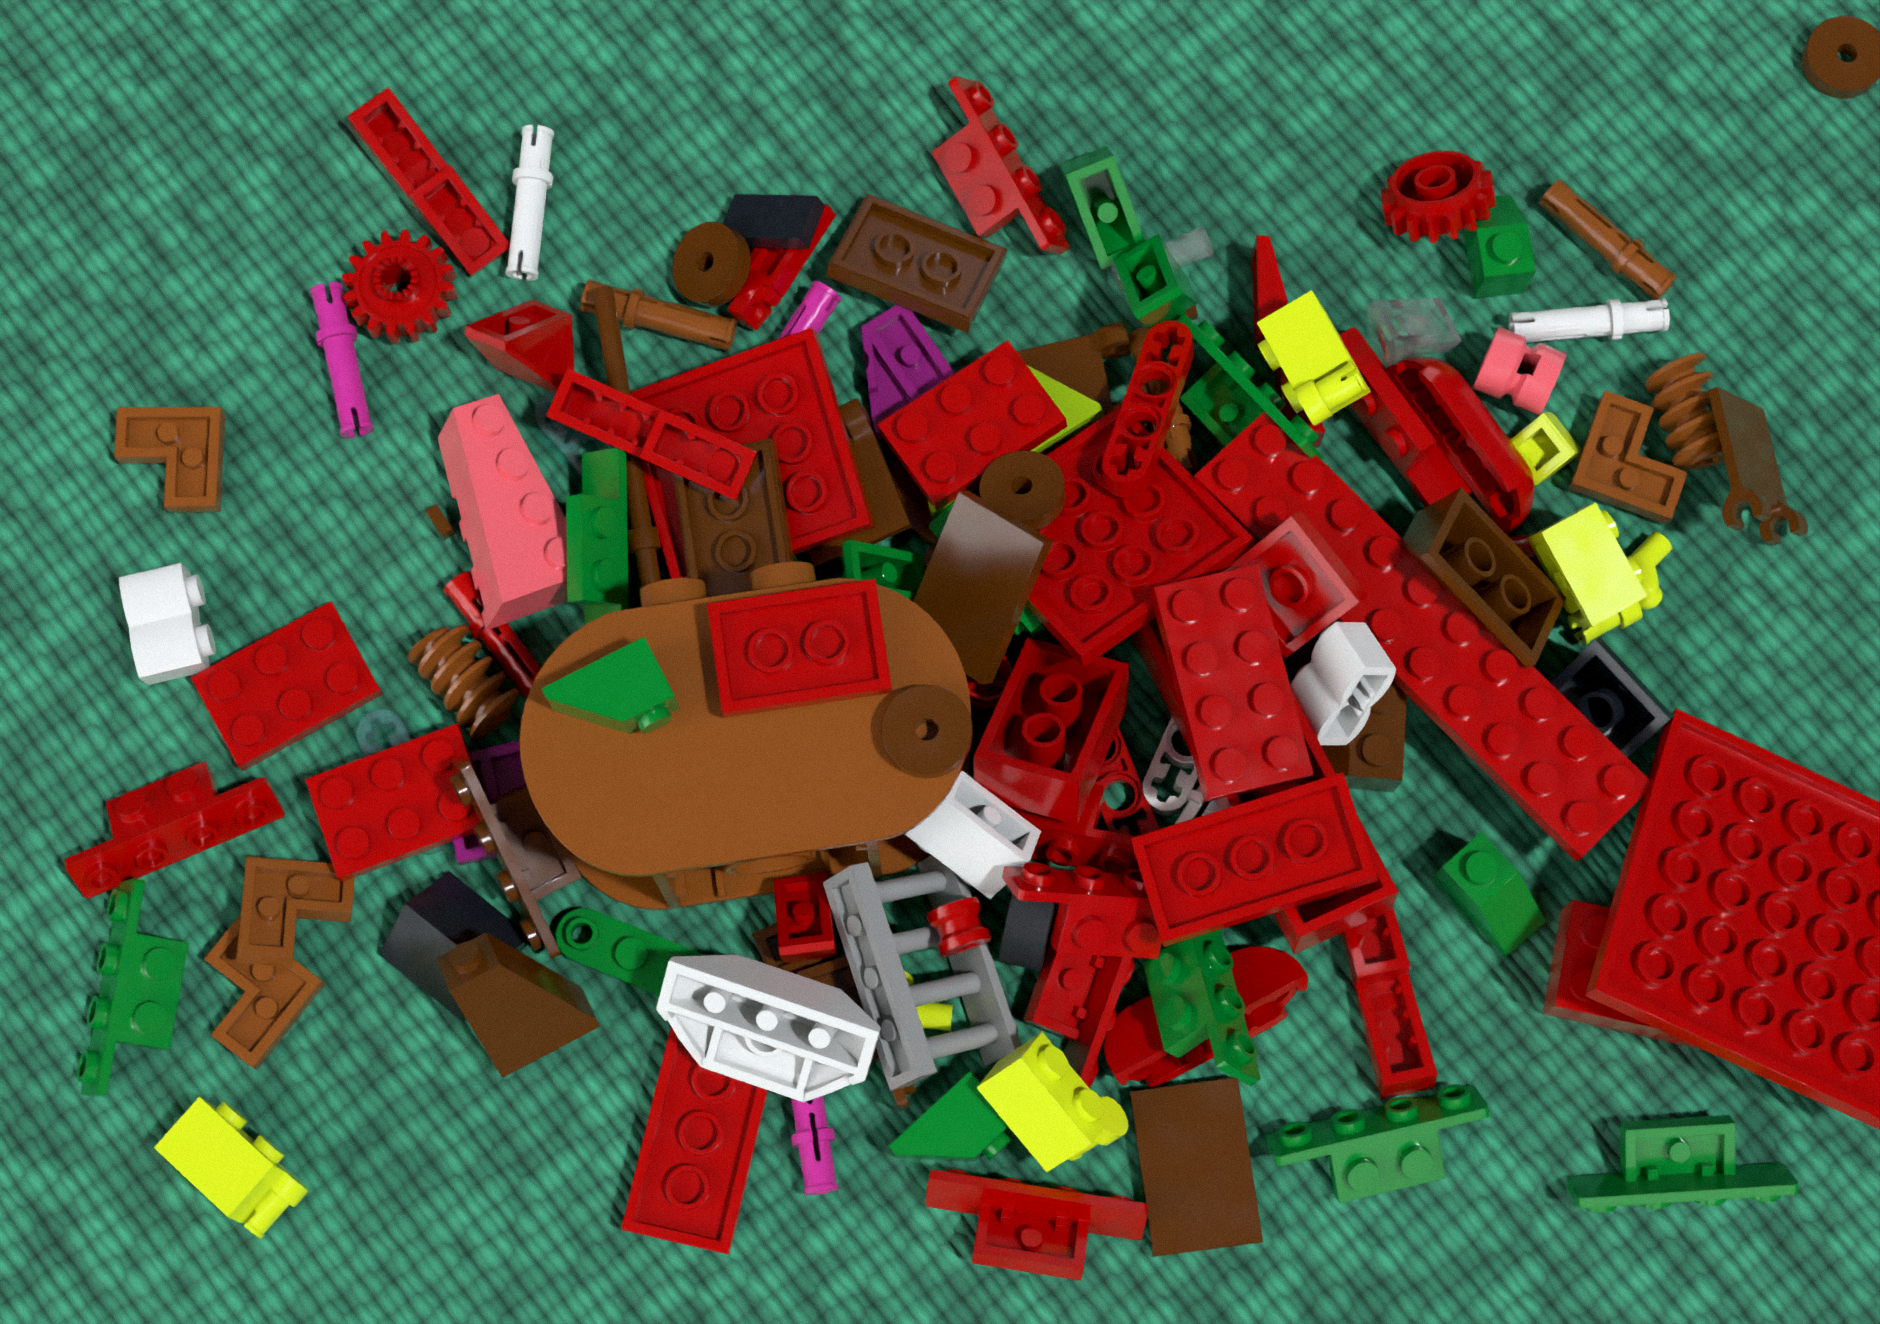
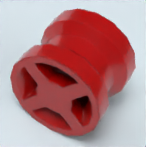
(958, 926)

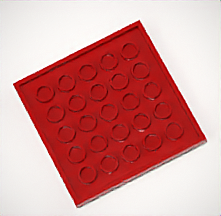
(1752, 917)

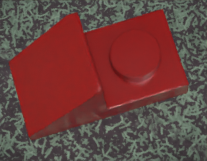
(804, 918)

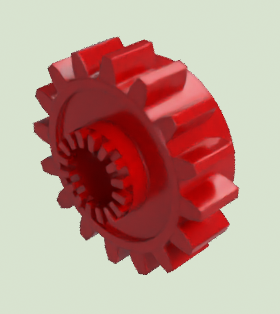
(1437, 195)
(392, 263)

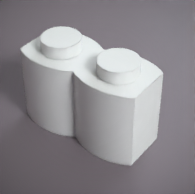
(166, 623)
(1342, 681)

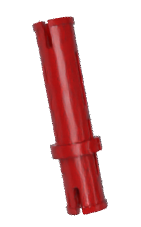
(466, 598)

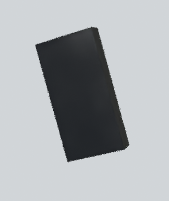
(775, 219)

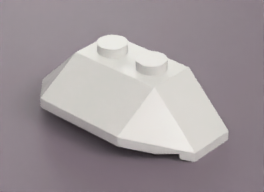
(767, 1025)

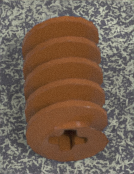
(1686, 412)
(464, 680)

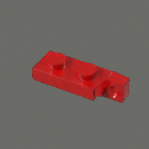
(771, 276)

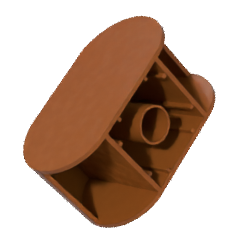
(738, 800)

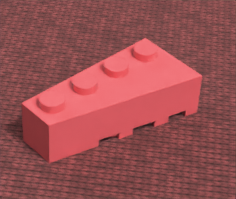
(505, 513)

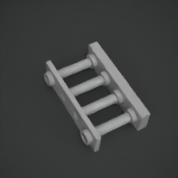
(883, 985)

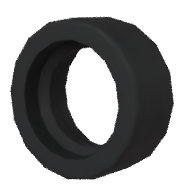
(1027, 933)

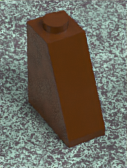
(514, 1002)

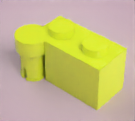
(1312, 357)
(1591, 572)
(1050, 1104)
(230, 1166)

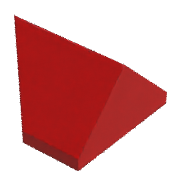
(527, 342)

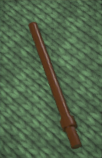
(643, 537)

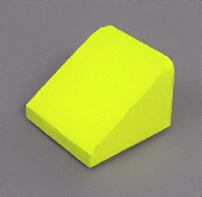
(1546, 446)

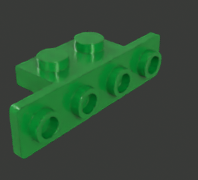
(1230, 401)
(599, 536)
(136, 990)
(1199, 1001)
(1380, 1145)
(1680, 1163)

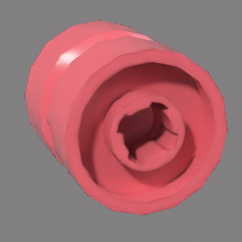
(1500, 366)

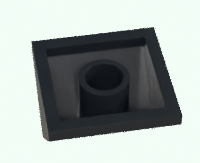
(1612, 697)
(435, 924)

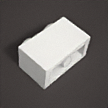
(976, 836)

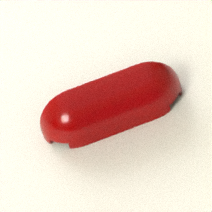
(1468, 437)
(1263, 979)

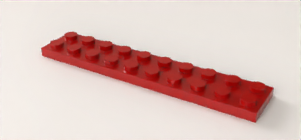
(1442, 655)

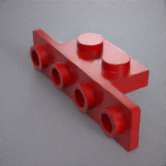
(990, 175)
(1399, 428)
(170, 824)
(1082, 843)
(1096, 909)
(1078, 1002)
(1034, 1225)

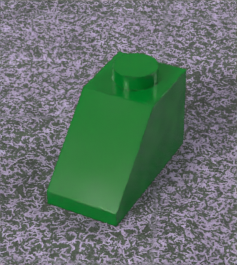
(1102, 205)
(1500, 252)
(1154, 283)
(889, 566)
(617, 691)
(1491, 894)
(955, 1128)

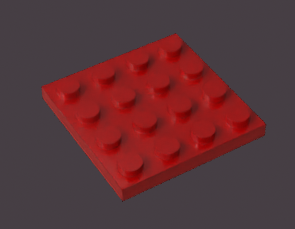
(762, 395)
(1119, 548)

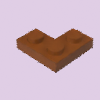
(184, 439)
(1614, 470)
(277, 895)
(270, 1002)

